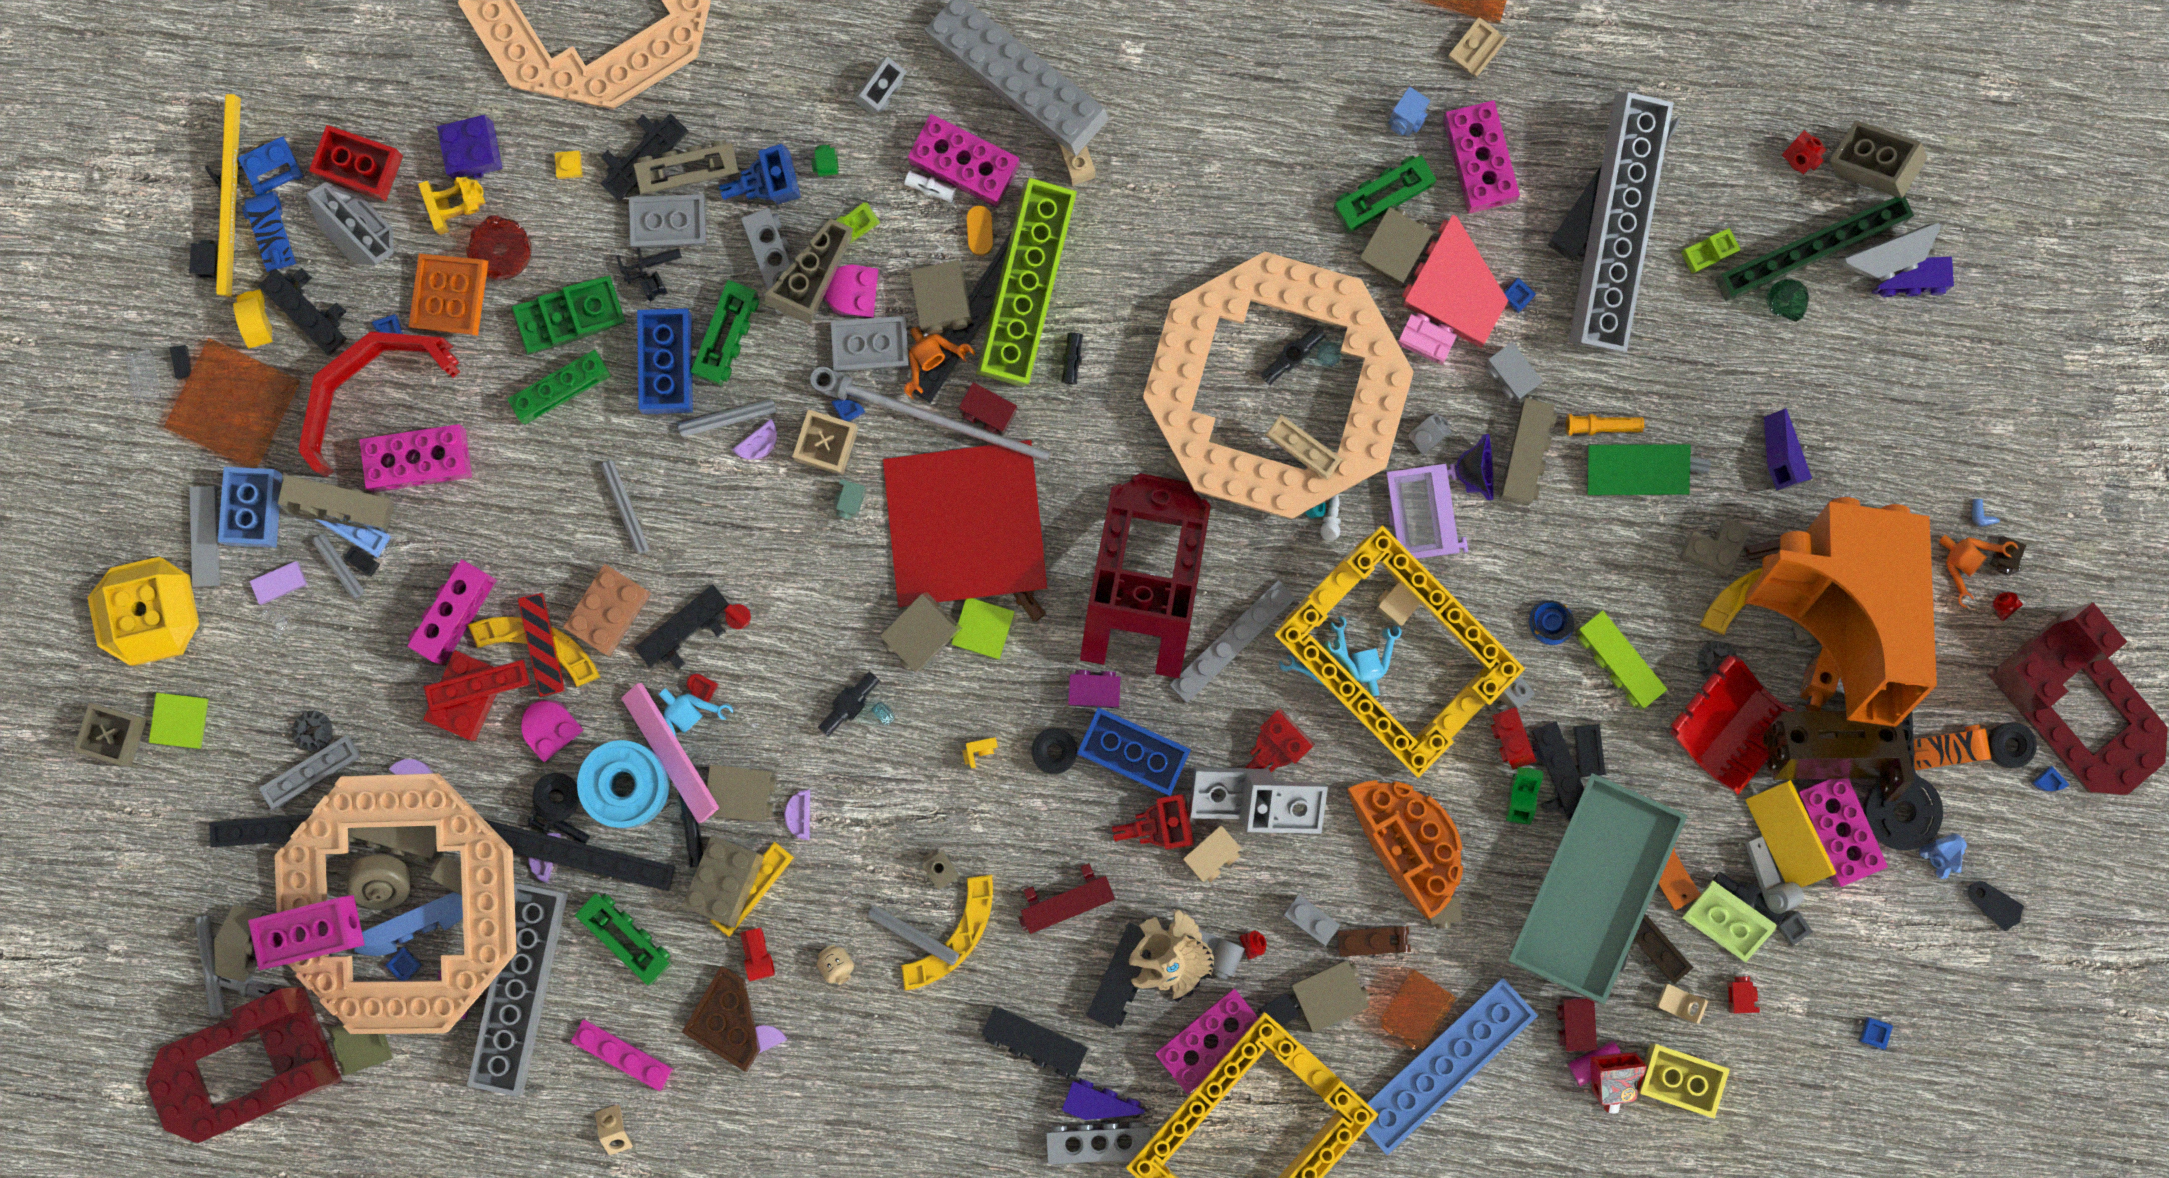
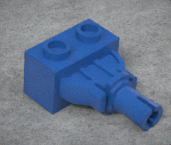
(767, 178)

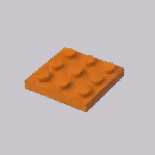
(448, 294)

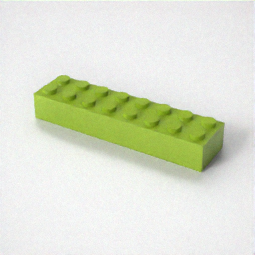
(1026, 282)

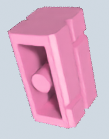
(1427, 339)

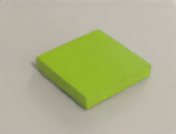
(983, 628)
(178, 720)

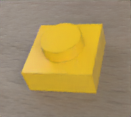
(568, 164)

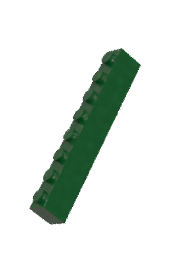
(1814, 248)

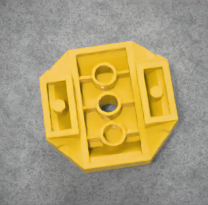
(168, 618)

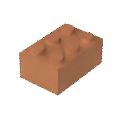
(607, 610)

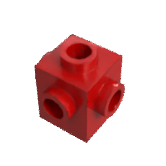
(1804, 153)

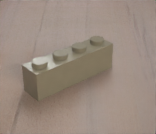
(1527, 452)
(402, 839)

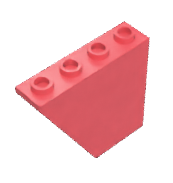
(1456, 286)

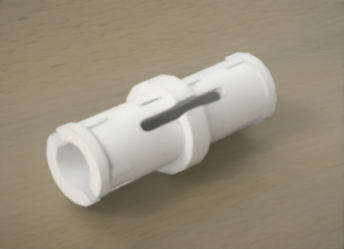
(930, 186)

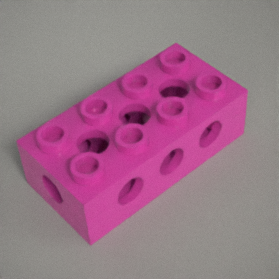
(960, 145)
(1492, 145)
(403, 446)
(451, 626)
(1857, 831)
(306, 932)
(1193, 1035)

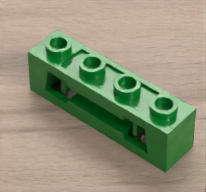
(1419, 173)
(731, 348)
(559, 387)
(593, 909)

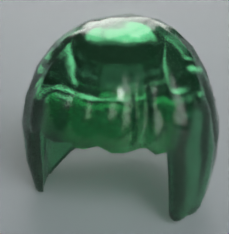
(1788, 299)

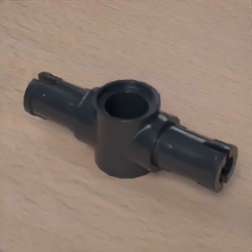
(1283, 364)
(848, 704)
(1750, 895)

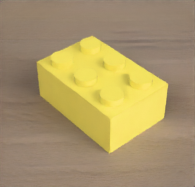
(1683, 1080)

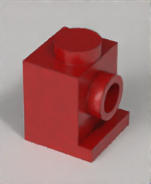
(1742, 996)

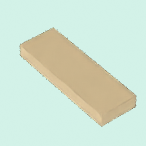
(1303, 447)

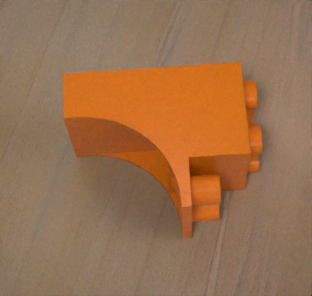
(1867, 598)

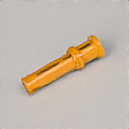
(1592, 424)

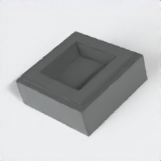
(1794, 928)

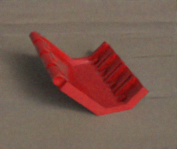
(1728, 725)

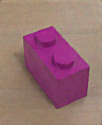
(1094, 690)

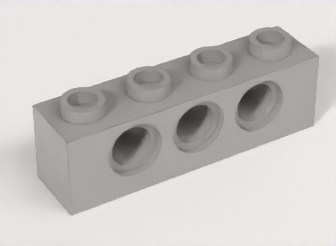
(756, 226)
(1060, 1154)

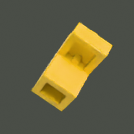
(252, 318)

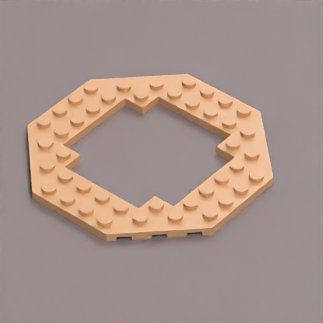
(606, 80)
(1301, 291)
(486, 901)

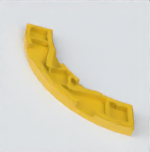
(1728, 603)
(511, 629)
(962, 940)

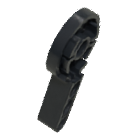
(1906, 833)

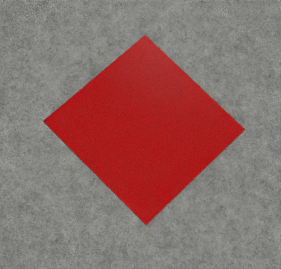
(964, 524)

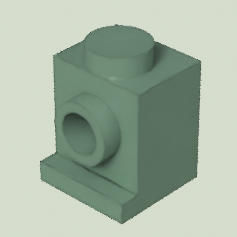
(849, 499)

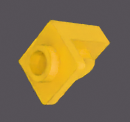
(983, 747)

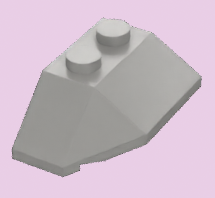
(351, 224)
(1893, 254)

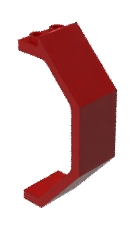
(346, 366)

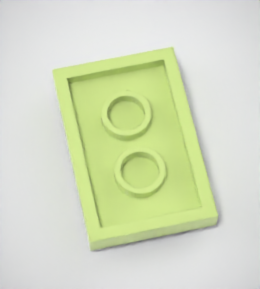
(1729, 921)

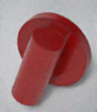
(2006, 604)
(737, 616)
(1254, 944)

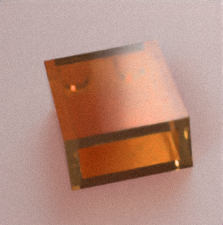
(1416, 1010)

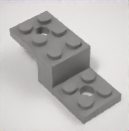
(1258, 800)

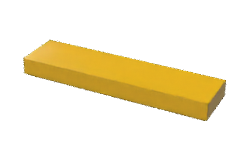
(773, 864)

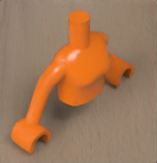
(929, 355)
(1968, 559)

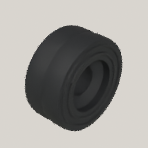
(2026, 745)
(1040, 747)
(555, 783)

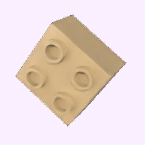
(825, 442)

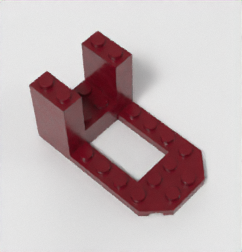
(1143, 600)
(2034, 682)
(294, 1048)

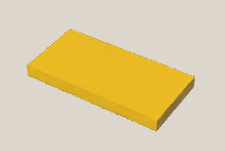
(1790, 835)

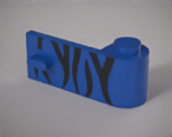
(266, 221)

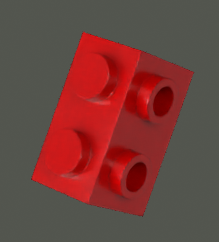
(1514, 738)

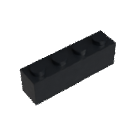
(1575, 229)
(1117, 985)
(1035, 1041)

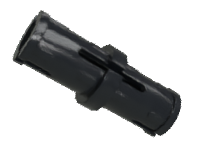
(1072, 358)

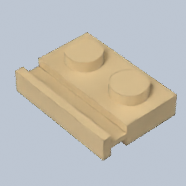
(1477, 47)

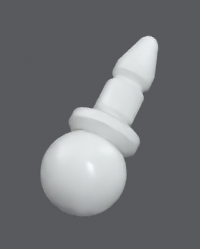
(1330, 529)

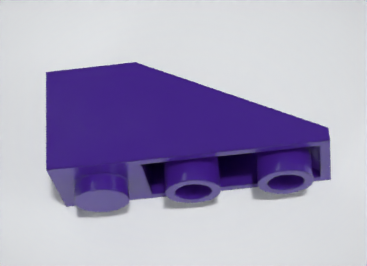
(1931, 276)
(1784, 452)
(1091, 1103)

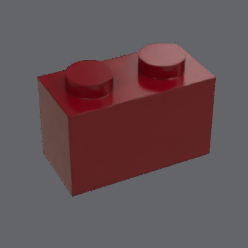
(987, 409)
(1577, 1024)

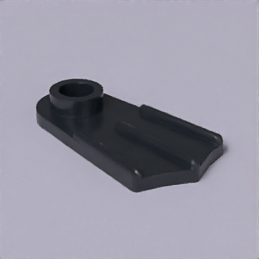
(1996, 905)

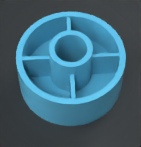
(598, 784)

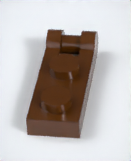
(1372, 941)

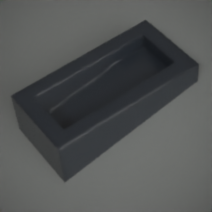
(181, 361)
(362, 561)

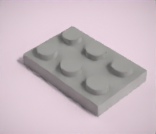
(667, 221)
(869, 344)

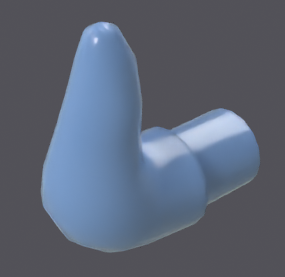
(1978, 514)

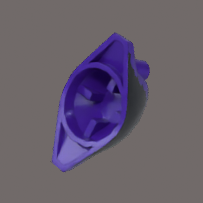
(1476, 468)

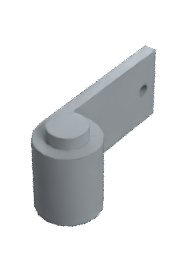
(1777, 896)
(1225, 954)

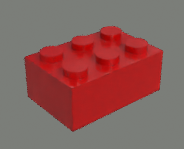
(356, 163)
(468, 717)

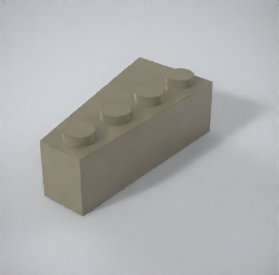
(809, 276)
(332, 504)

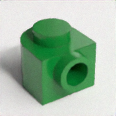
(825, 161)

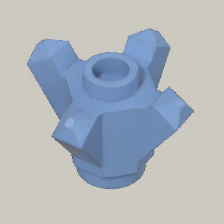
(1945, 854)

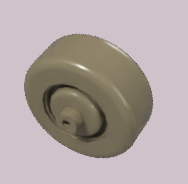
(379, 882)

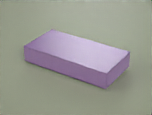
(278, 583)

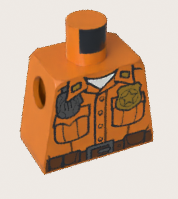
(1819, 681)

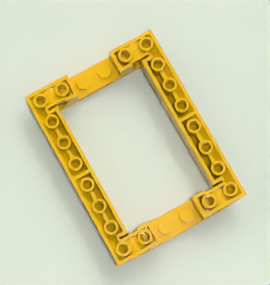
(1435, 738)
(1316, 1158)

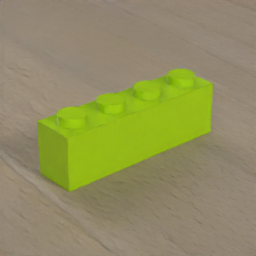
(1620, 660)

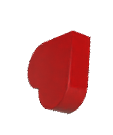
(701, 687)

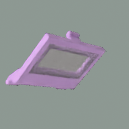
(1424, 511)

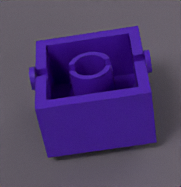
(469, 147)

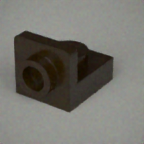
(2008, 565)

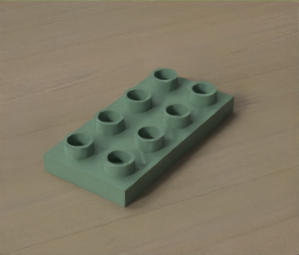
(1597, 889)

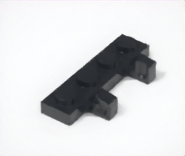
(658, 139)
(289, 297)
(697, 614)
(1555, 755)

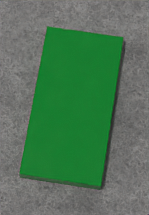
(1639, 469)

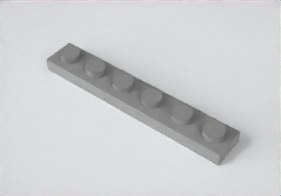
(1232, 641)

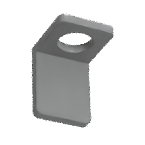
(1514, 695)

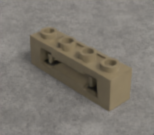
(694, 154)

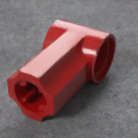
(758, 960)

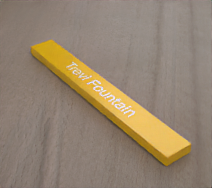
(228, 195)

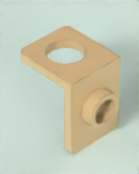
(1680, 1002)
(611, 1128)

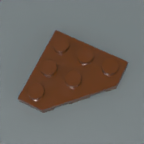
(725, 1020)

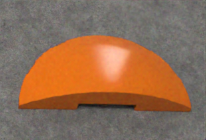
(1412, 841)

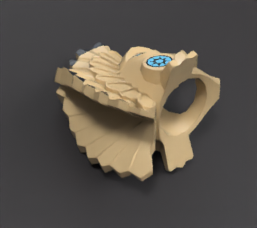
(1176, 959)

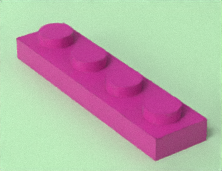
(622, 1055)

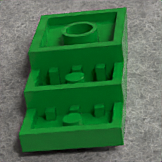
(568, 315)

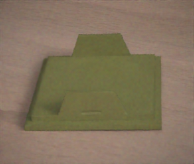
(358, 1050)

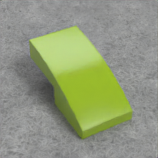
(861, 220)
(1710, 251)

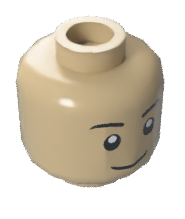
(835, 964)

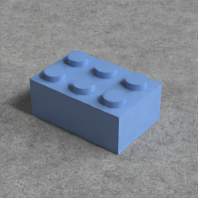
(249, 507)

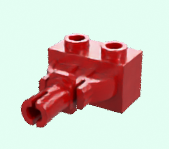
(1279, 743)
(1165, 824)

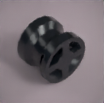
(651, 288)

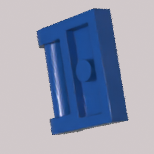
(266, 159)

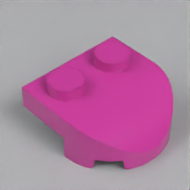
(853, 291)
(548, 727)

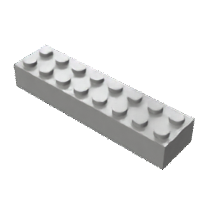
(1017, 74)
(518, 994)

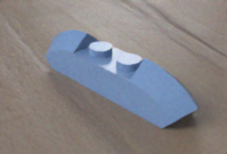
(383, 937)

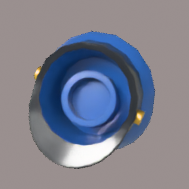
(1551, 622)

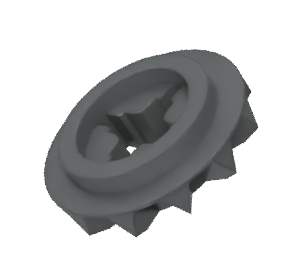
(1706, 657)
(322, 735)

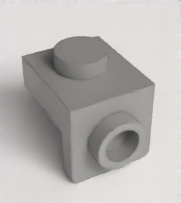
(1430, 433)

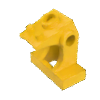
(439, 206)

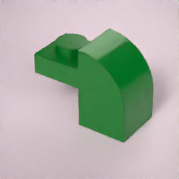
(1523, 795)

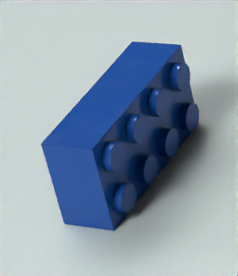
(665, 361)
(1133, 752)

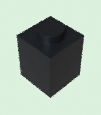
(204, 259)
(1282, 1008)

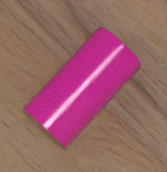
(1580, 1066)

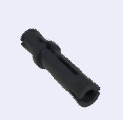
(692, 835)

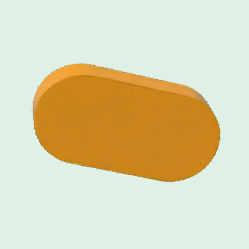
(979, 230)

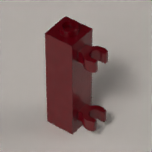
(1066, 905)

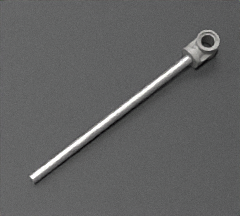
(841, 386)

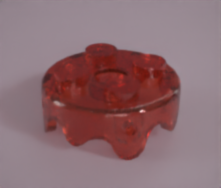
(496, 231)

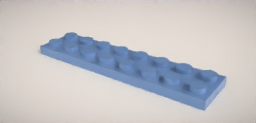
(1447, 1064)

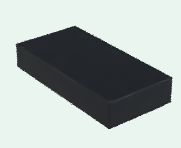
(1589, 750)

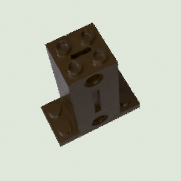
(1836, 748)

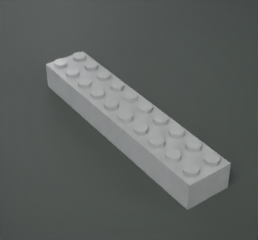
(1621, 222)

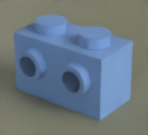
(1409, 113)

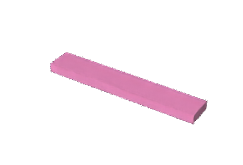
(670, 753)

